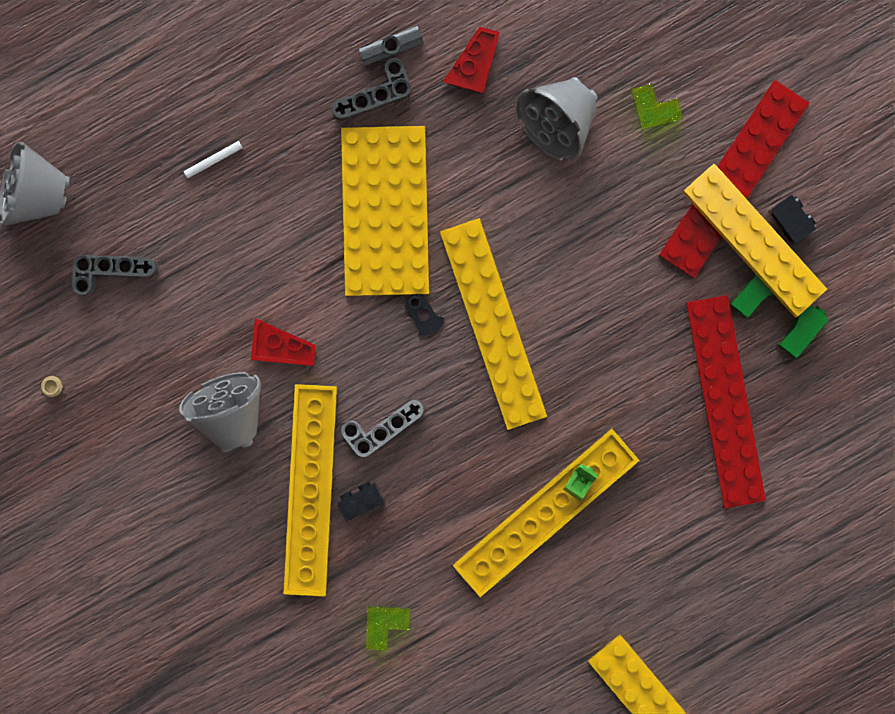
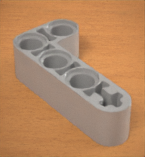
(386, 424)

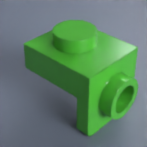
(580, 481)

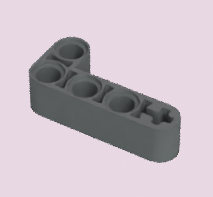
(370, 94)
(114, 270)

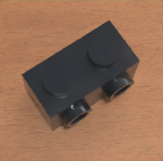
(792, 219)
(360, 501)

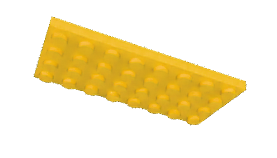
(385, 210)

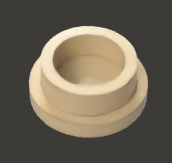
(51, 386)

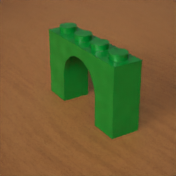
(804, 326)

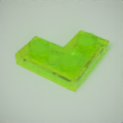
(652, 113)
(382, 619)

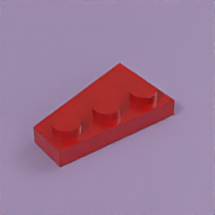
(475, 62)
(279, 346)

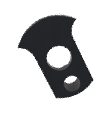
(429, 326)

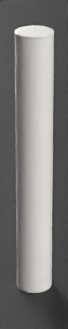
(213, 159)

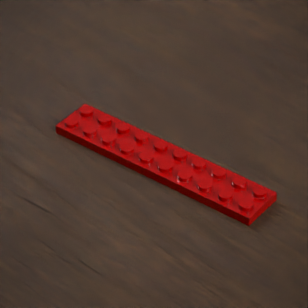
(743, 166)
(725, 401)

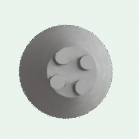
(558, 116)
(30, 187)
(225, 410)

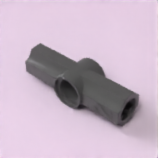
(405, 40)

